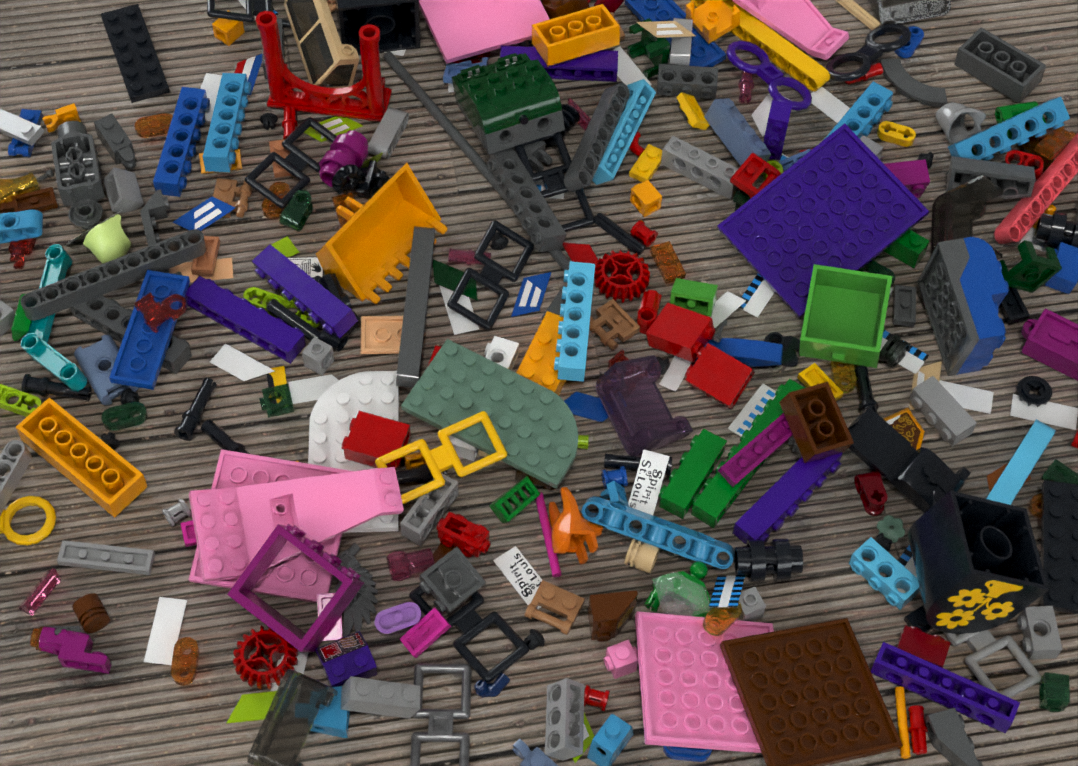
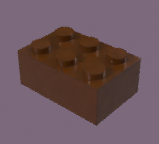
(816, 422)

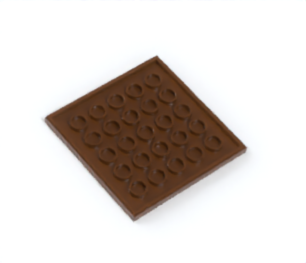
(810, 695)

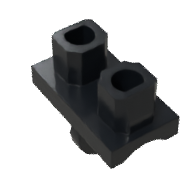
(373, 178)

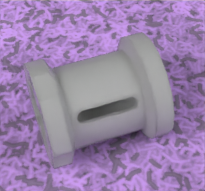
(176, 512)

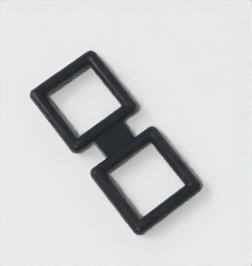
(253, 8)
(294, 163)
(554, 180)
(490, 275)
(471, 625)

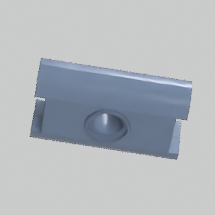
(94, 362)

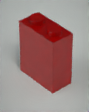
(680, 332)
(719, 375)
(374, 437)

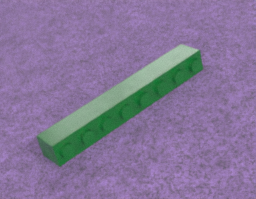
(717, 492)

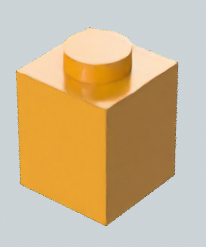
(227, 30)

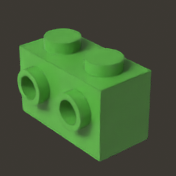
(694, 296)

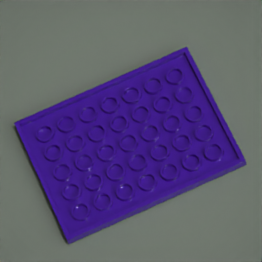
(824, 210)

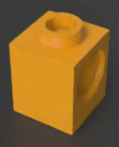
(645, 198)

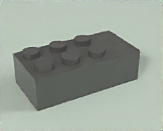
(1000, 65)

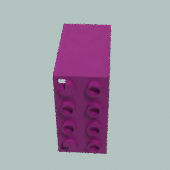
(243, 595)

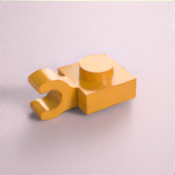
(62, 115)

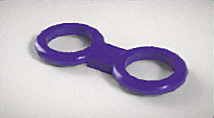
(769, 74)

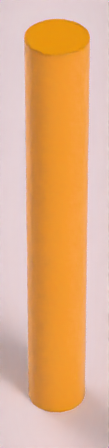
(902, 722)

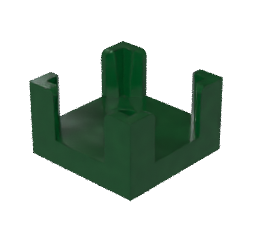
(655, 48)
(1032, 269)

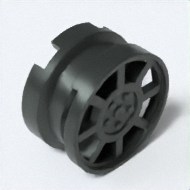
(894, 351)

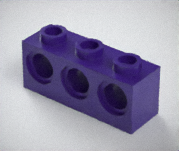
(777, 128)

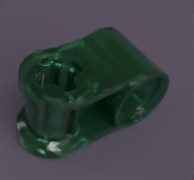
(297, 211)

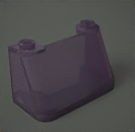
(638, 407)

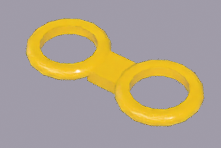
(9, 512)

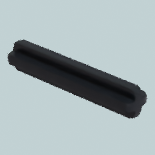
(619, 233)
(292, 319)

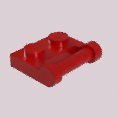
(750, 172)

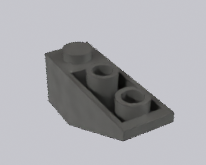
(950, 739)

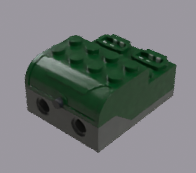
(509, 102)

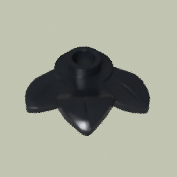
(789, 344)

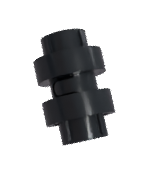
(1051, 230)
(778, 559)

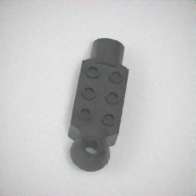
(78, 174)

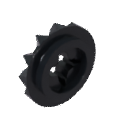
(339, 180)
(1034, 383)

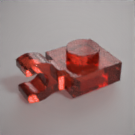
(19, 249)

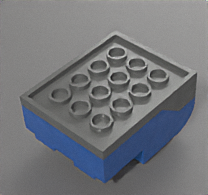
(962, 299)

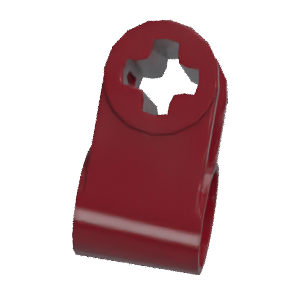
(871, 492)

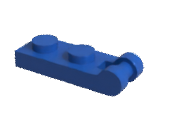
(18, 147)

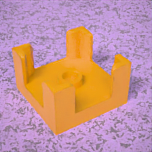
(713, 18)

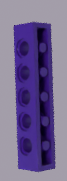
(945, 687)

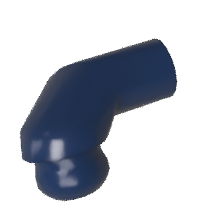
(491, 689)

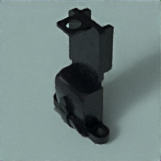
(913, 472)

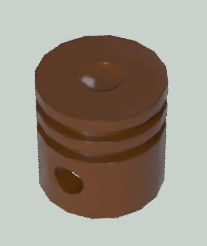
(91, 613)

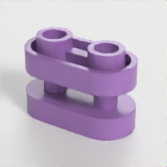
(397, 617)

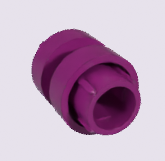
(345, 150)

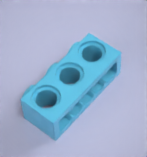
(885, 563)

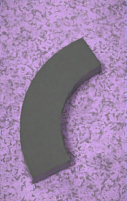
(911, 88)

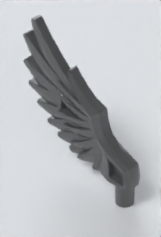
(362, 602)

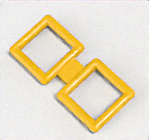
(445, 456)

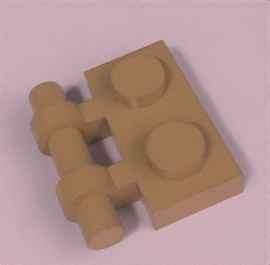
(227, 190)
(617, 320)

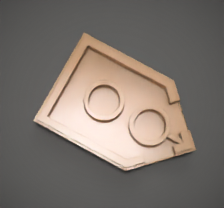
(381, 334)

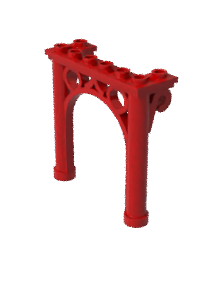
(322, 99)

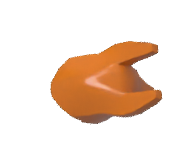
(572, 529)

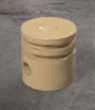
(642, 556)

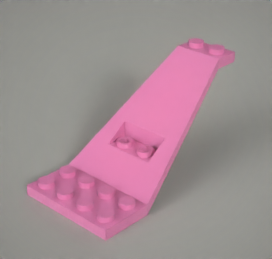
(799, 23)
(238, 520)

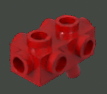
(465, 535)

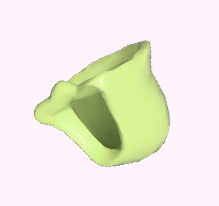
(108, 240)

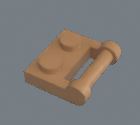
(557, 601)

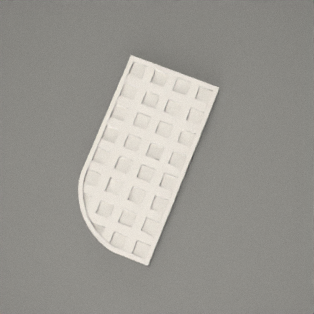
(330, 422)

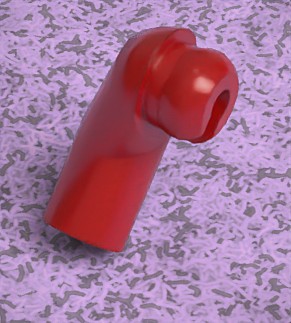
(635, 147)

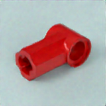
(648, 310)

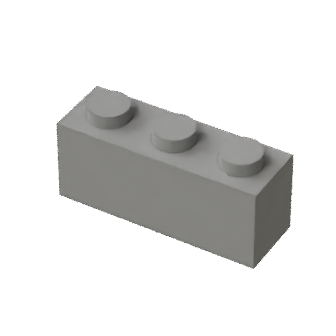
(942, 411)
(380, 697)

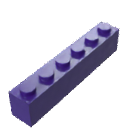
(590, 67)
(304, 291)
(245, 319)
(784, 498)

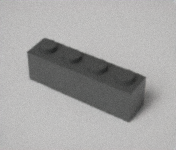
(1013, 179)

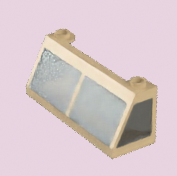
(320, 47)

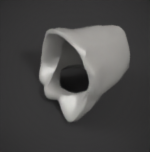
(952, 122)

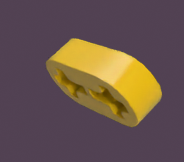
(896, 133)

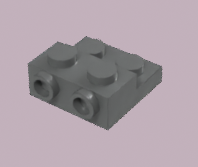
(451, 581)

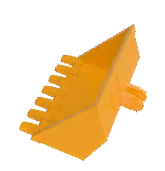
(378, 235)

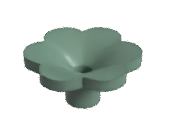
(891, 532)

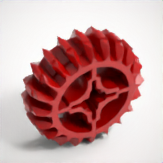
(622, 268)
(280, 647)

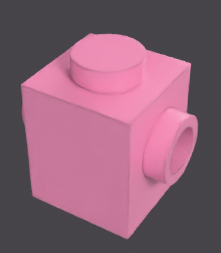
(621, 659)

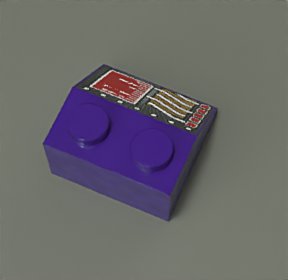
(345, 659)

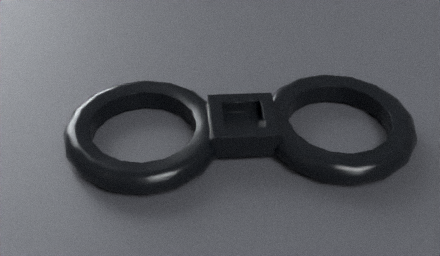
(869, 52)

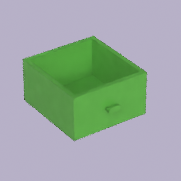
(845, 316)

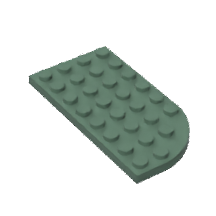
(527, 417)

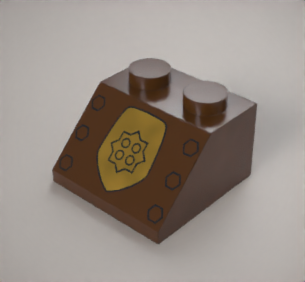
(610, 613)

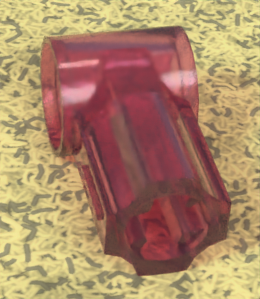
(404, 564)

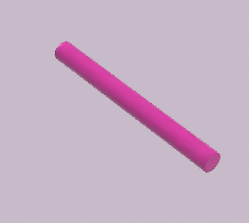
(547, 533)

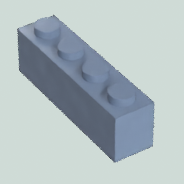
(735, 131)

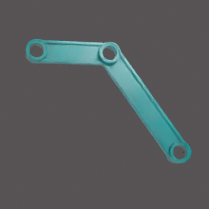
(36, 340)

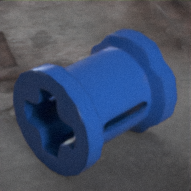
(618, 476)

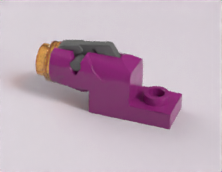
(71, 648)

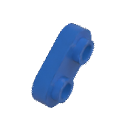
(916, 38)

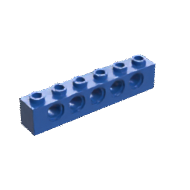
(181, 141)

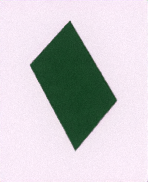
(449, 278)

